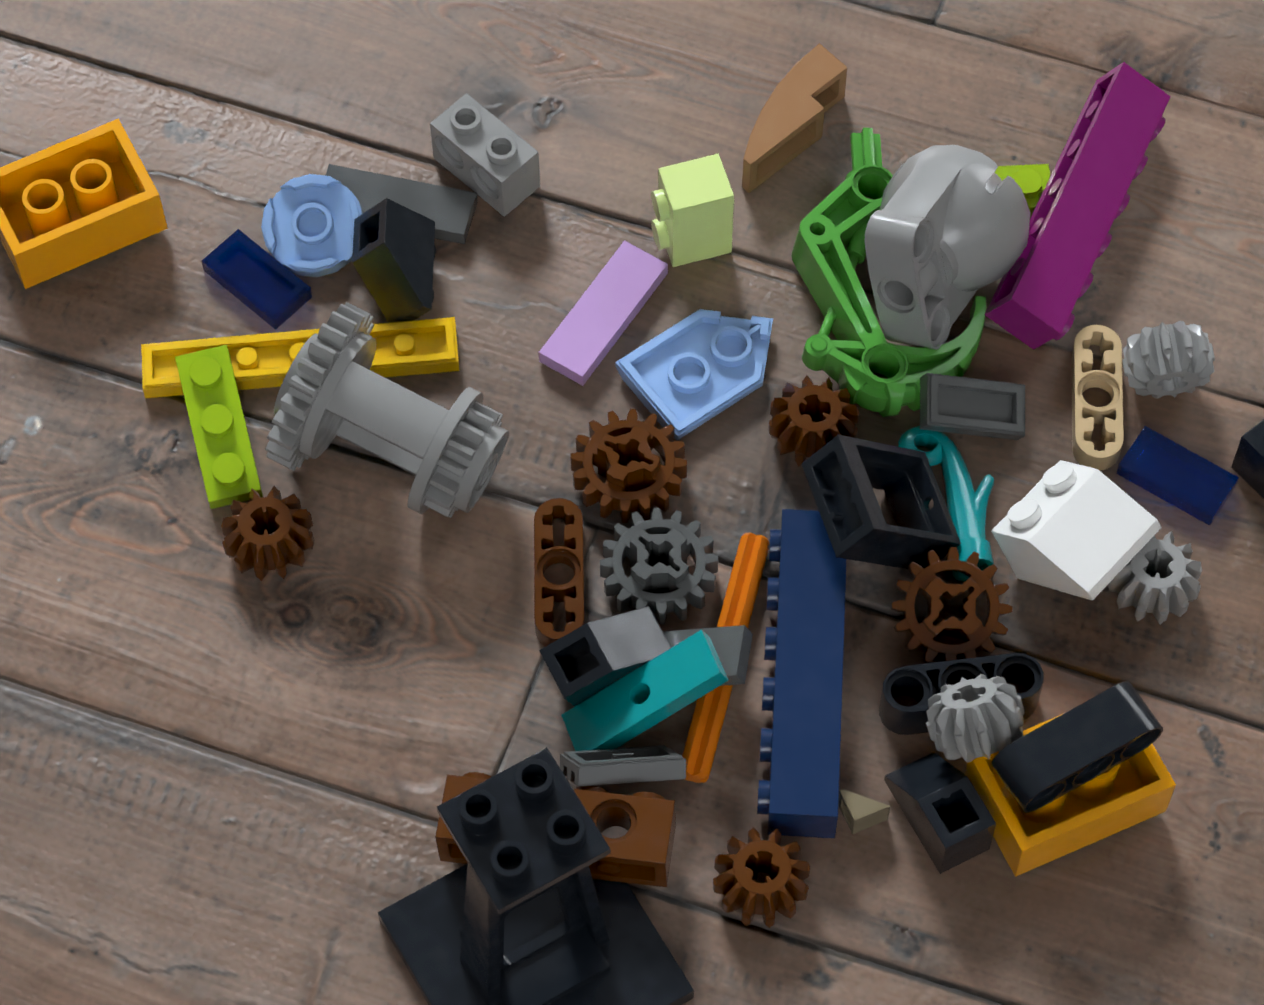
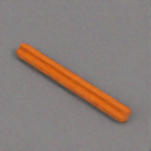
(735, 611)

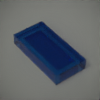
(257, 279)
(1177, 475)

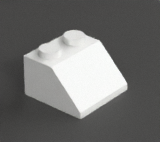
(1074, 531)

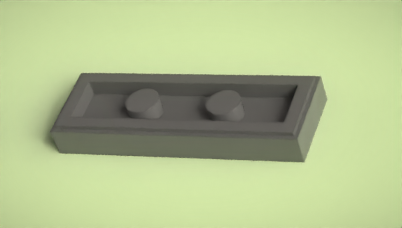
(447, 206)

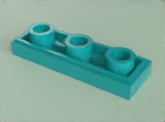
(646, 695)

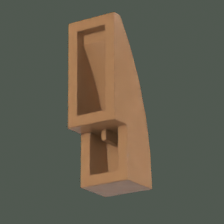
(793, 115)

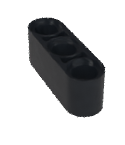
(926, 679)
(1077, 747)

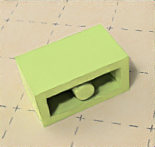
(693, 210)

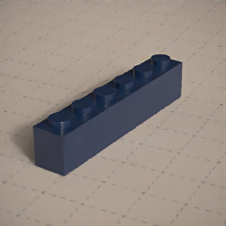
(806, 680)

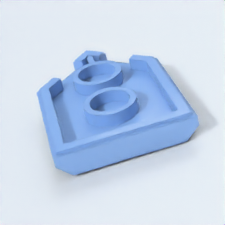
(698, 367)

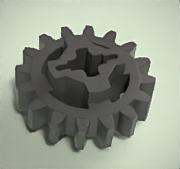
(659, 565)

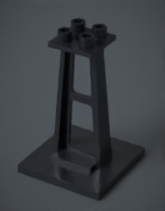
(525, 911)

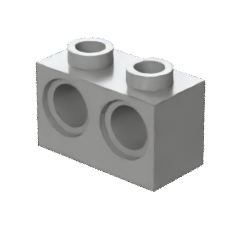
(485, 154)

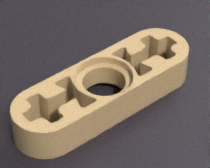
(1086, 415)

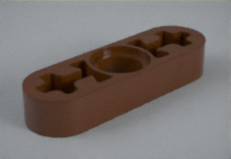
(546, 555)

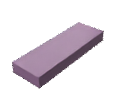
(603, 313)

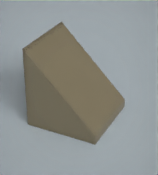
(861, 811)

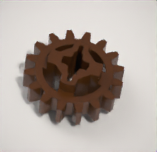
(631, 470)
(932, 588)

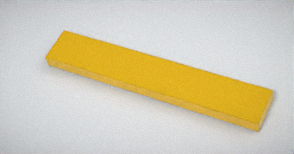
(265, 358)

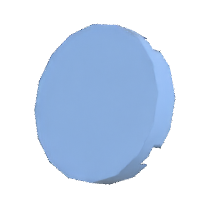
(311, 225)

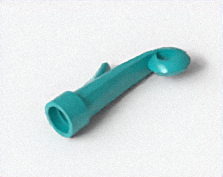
(964, 505)

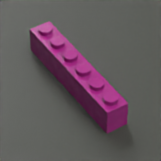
(1079, 207)

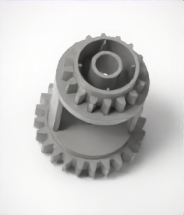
(337, 394)

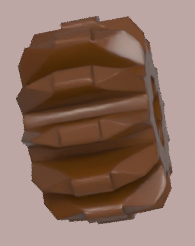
(797, 409)
(271, 550)
(767, 856)

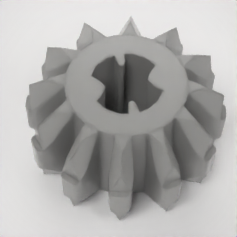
(1168, 359)
(1171, 588)
(975, 717)

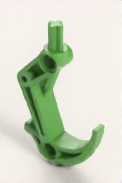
(826, 257)

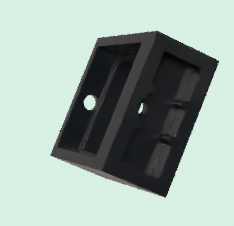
(843, 486)

